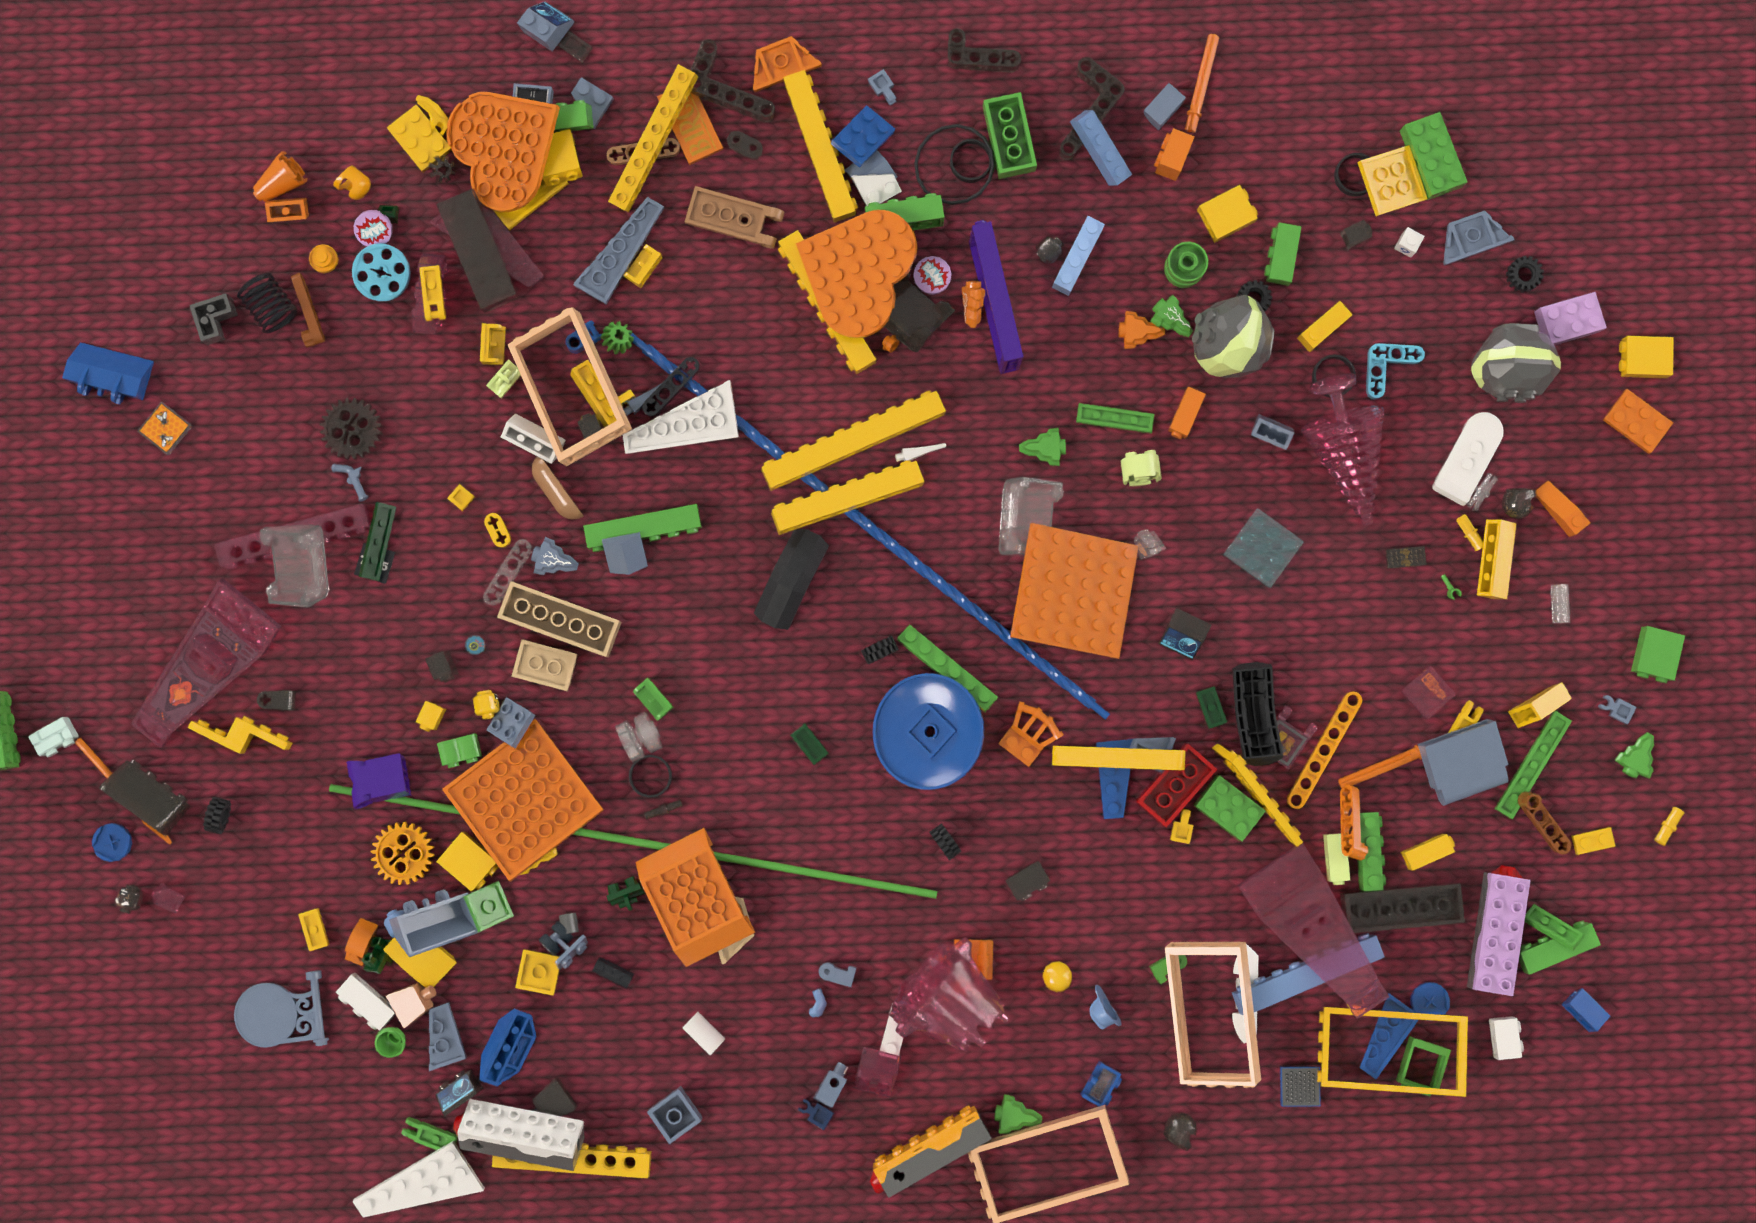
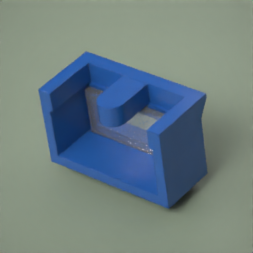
(1101, 1084)

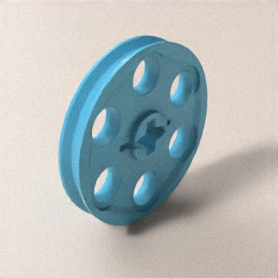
(377, 264)

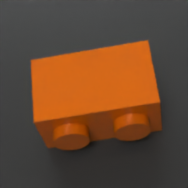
(286, 209)

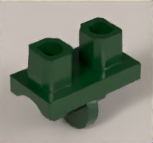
(626, 896)
(378, 957)

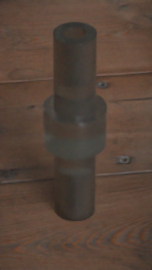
(663, 809)

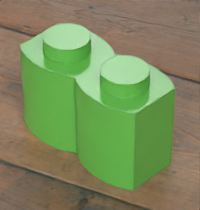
(459, 750)

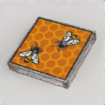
(165, 428)

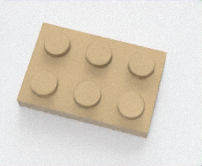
(544, 665)

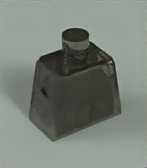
(554, 1099)

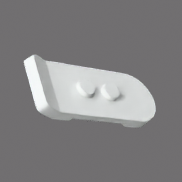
(1469, 457)

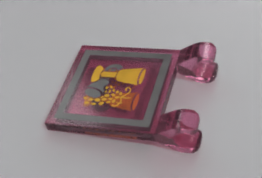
(1291, 738)

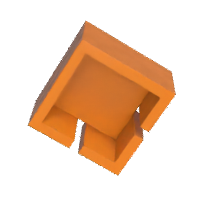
(1176, 148)

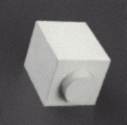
(1409, 242)

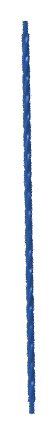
(894, 547)

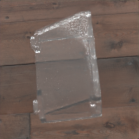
(1024, 503)
(298, 564)

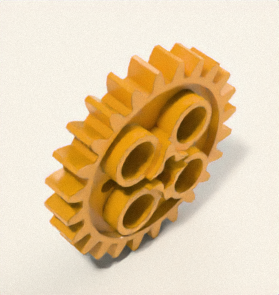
(413, 866)

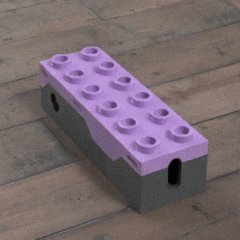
(1498, 931)

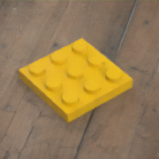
(1392, 180)

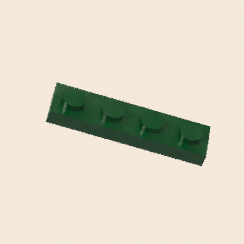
(377, 541)

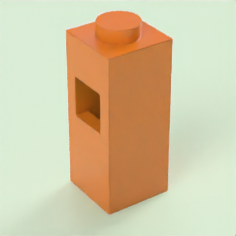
(1186, 413)

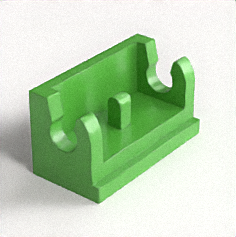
(653, 699)

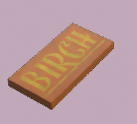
(695, 131)

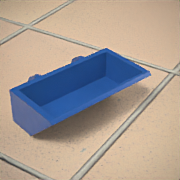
(108, 371)

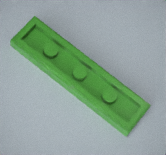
(1115, 418)

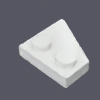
(876, 187)

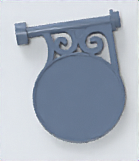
(270, 1014)

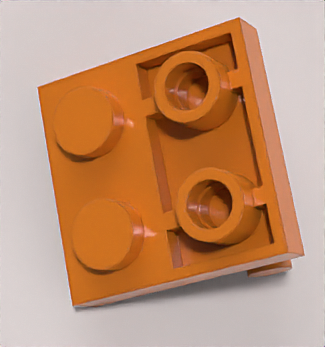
(982, 955)

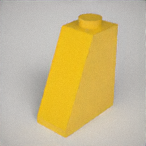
(1540, 705)

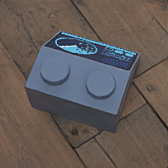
(545, 24)

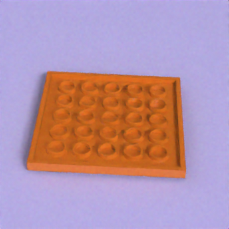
(1074, 591)
(522, 801)

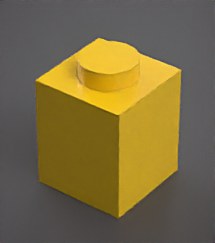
(430, 716)

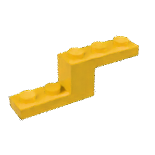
(240, 734)

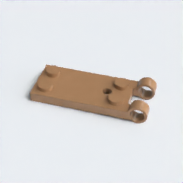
(724, 214)

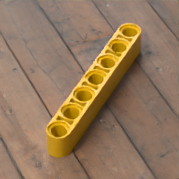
(1118, 757)

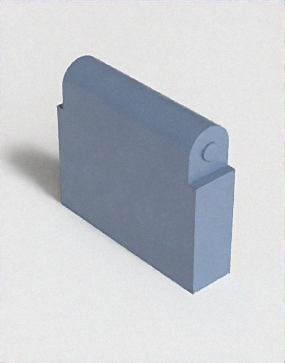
(1465, 761)

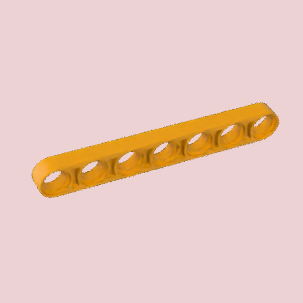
(1324, 740)

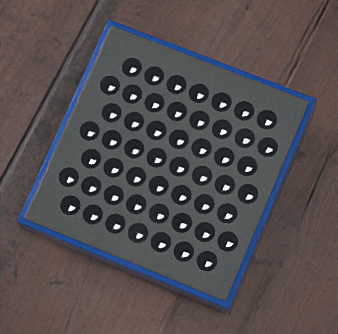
(1299, 1086)

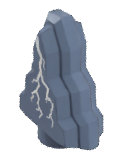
(551, 558)

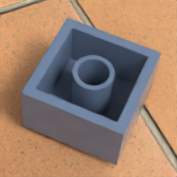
(675, 1115)

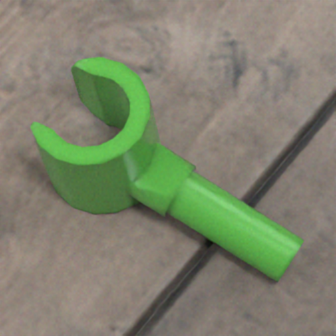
(1451, 589)

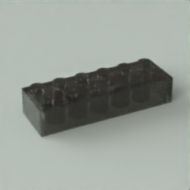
(478, 251)
(1403, 907)

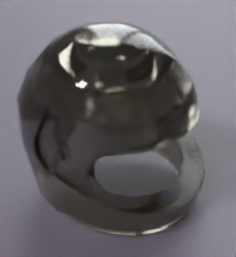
(1517, 502)
(1179, 1129)

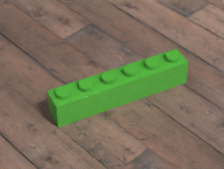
(650, 526)

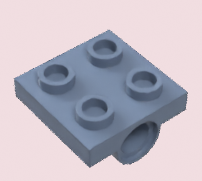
(511, 722)

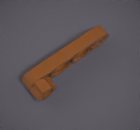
(314, 334)
(1541, 825)

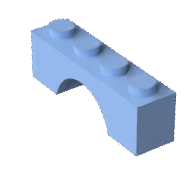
(1078, 255)

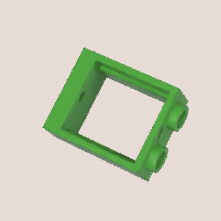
(1440, 1065)

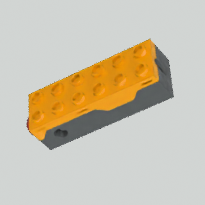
(929, 1152)

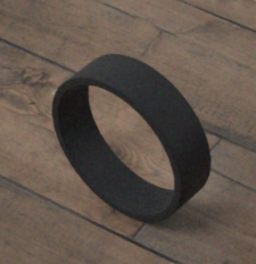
(964, 142)
(1336, 177)
(1339, 357)
(669, 781)

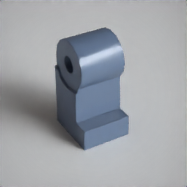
(837, 975)

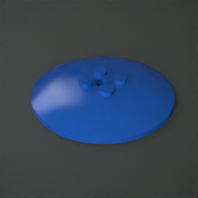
(903, 724)

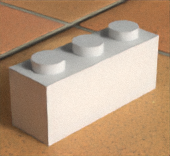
(530, 437)
(366, 1002)

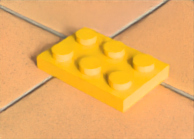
(418, 139)

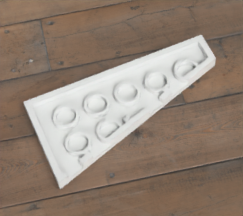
(696, 421)
(429, 1180)

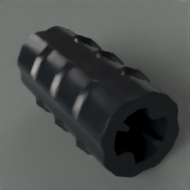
(613, 972)

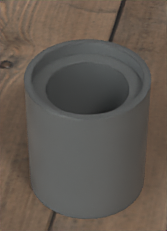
(570, 922)

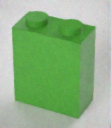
(1657, 654)

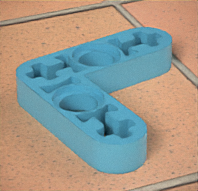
(1381, 361)

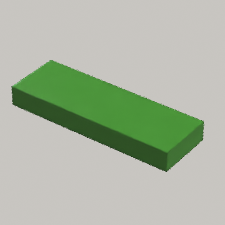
(1553, 927)

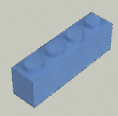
(1101, 147)

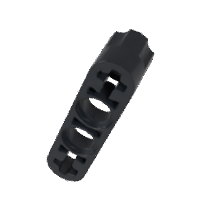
(668, 384)

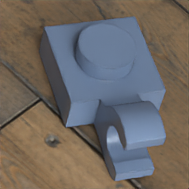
(881, 85)

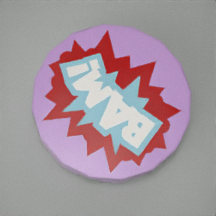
(372, 228)
(932, 275)

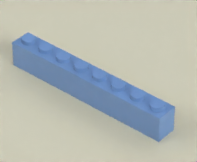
(1296, 978)

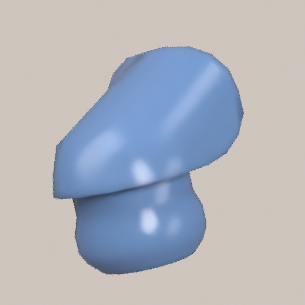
(820, 1004)

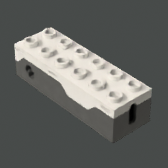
(520, 1134)

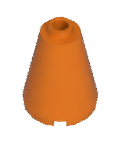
(279, 178)

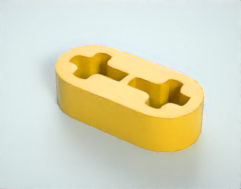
(494, 532)

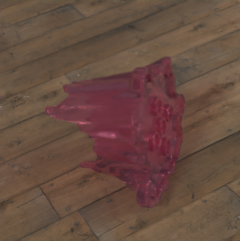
(947, 998)

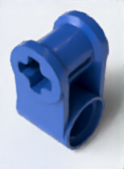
(574, 336)

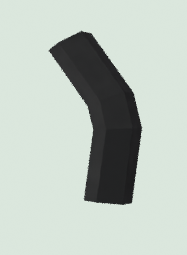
(791, 578)
(1256, 713)

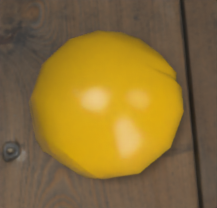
(1057, 976)

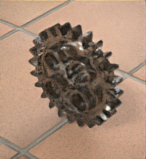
(335, 422)

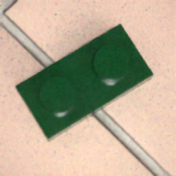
(1211, 707)

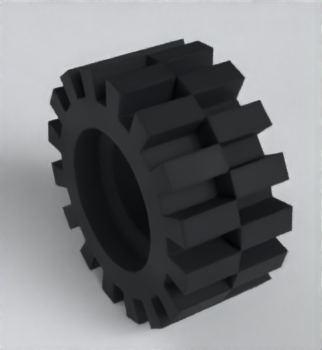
(1535, 270)
(1259, 288)
(879, 650)
(217, 815)
(945, 841)

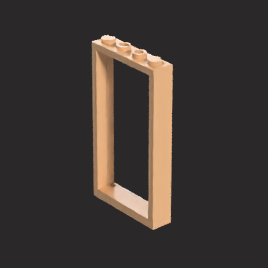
(599, 438)
(1186, 1075)
(985, 1191)

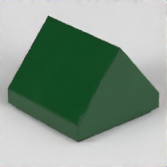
(390, 211)

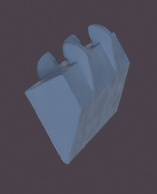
(433, 924)

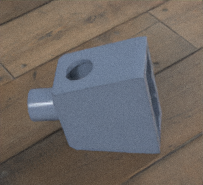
(826, 1093)

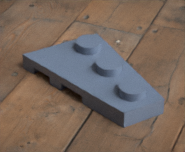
(445, 1039)

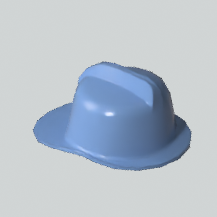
(1102, 1011)

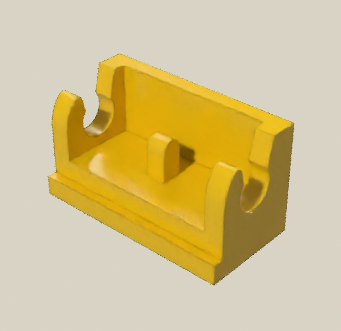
(643, 266)
(492, 344)

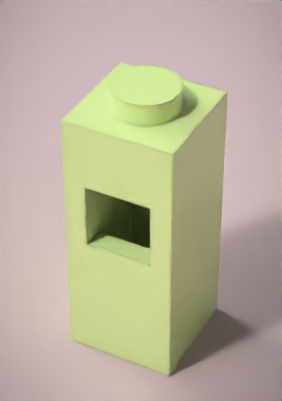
(1336, 863)

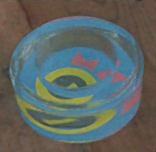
(475, 645)

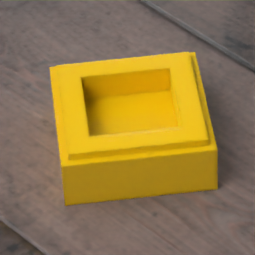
(627, 396)
(461, 497)

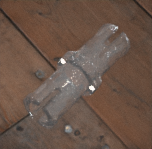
(1482, 492)

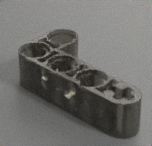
(982, 53)

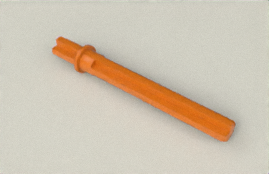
(1201, 84)
(1381, 767)

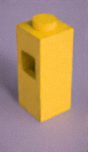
(1428, 851)

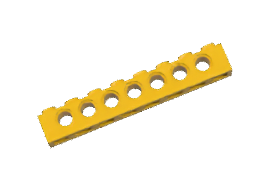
(653, 138)
(600, 1167)

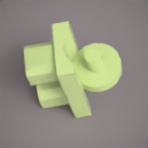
(504, 379)

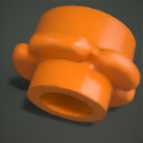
(890, 343)

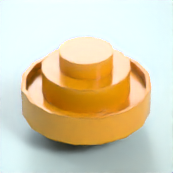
(323, 258)

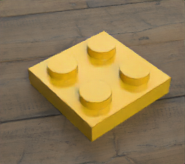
(538, 972)

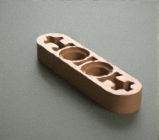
(627, 148)

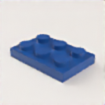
(863, 136)

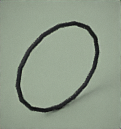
(962, 127)

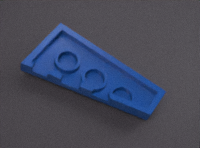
(1114, 783)
(1386, 1037)

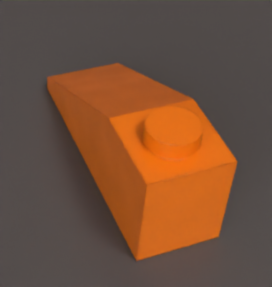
(1562, 509)

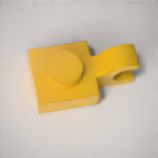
(1182, 830)

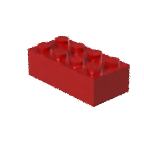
(1175, 788)

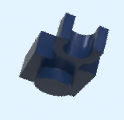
(819, 1114)

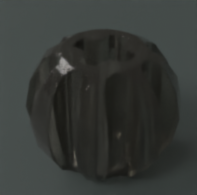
(439, 176)

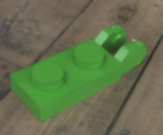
(428, 1134)

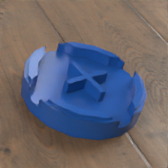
(112, 842)
(1430, 999)

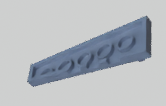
(611, 264)

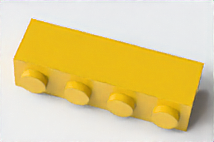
(1496, 559)

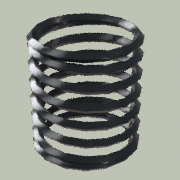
(256, 291)

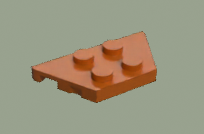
(781, 60)

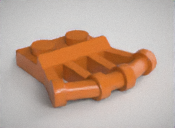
(1020, 743)

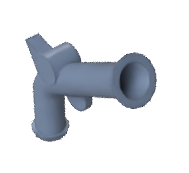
(352, 479)

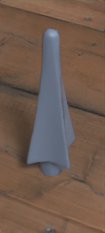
(637, 403)

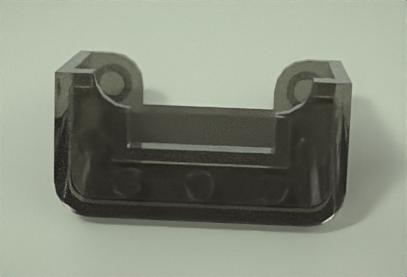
(915, 315)

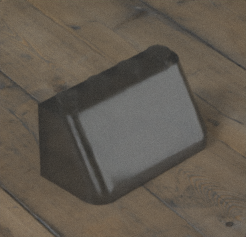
(145, 796)

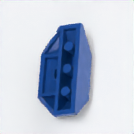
(507, 1047)

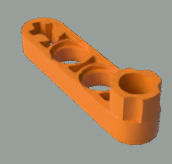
(1351, 843)

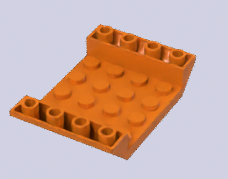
(693, 898)

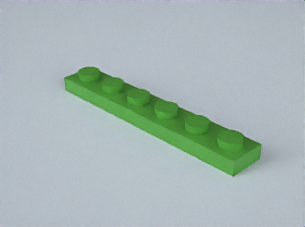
(945, 666)
(1533, 763)

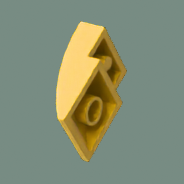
(425, 967)

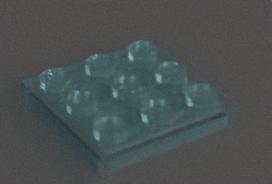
(1263, 548)

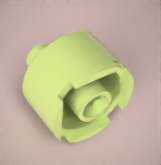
(1140, 468)

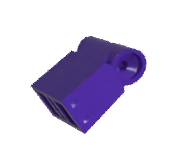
(378, 779)

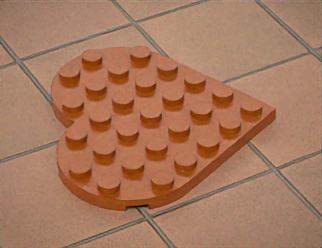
(504, 145)
(856, 269)

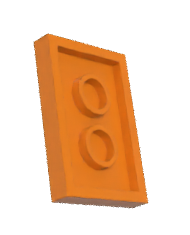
(1638, 421)

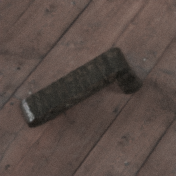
(724, 90)
(1105, 97)

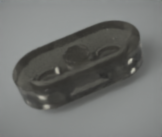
(744, 145)

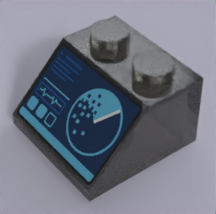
(1184, 634)
(458, 1092)

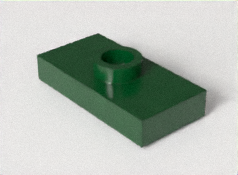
(809, 744)

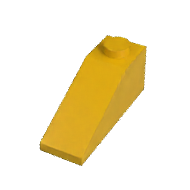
(1324, 326)

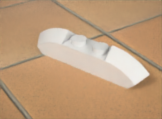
(1238, 1020)

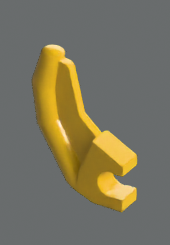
(436, 114)

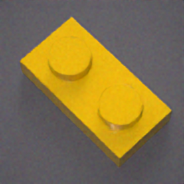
(1593, 840)
(313, 929)

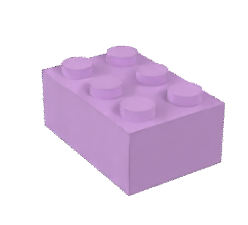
(1571, 318)

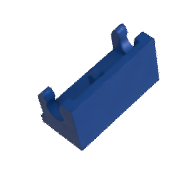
(1586, 1010)

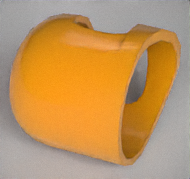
(356, 183)

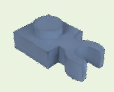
(1619, 709)

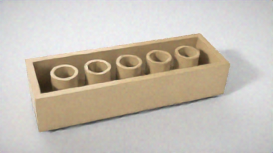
(559, 619)

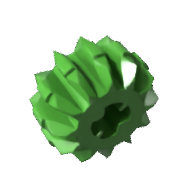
(619, 331)

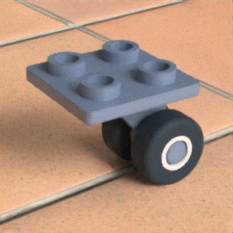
(551, 944)

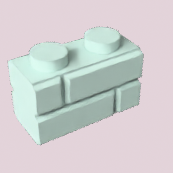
(54, 736)

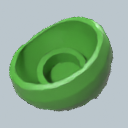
(390, 1042)

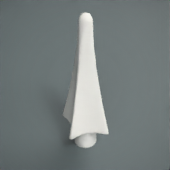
(913, 453)

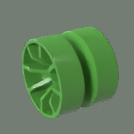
(1186, 264)

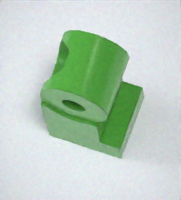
(1159, 968)

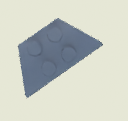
(1473, 236)

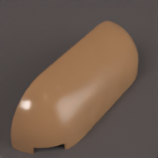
(554, 490)

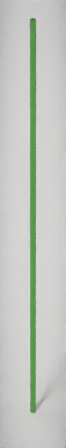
(659, 845)

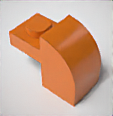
(360, 941)

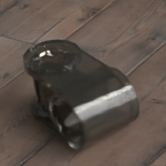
(280, 700)

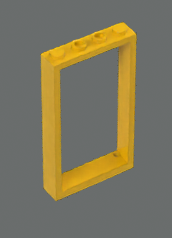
(1461, 1062)

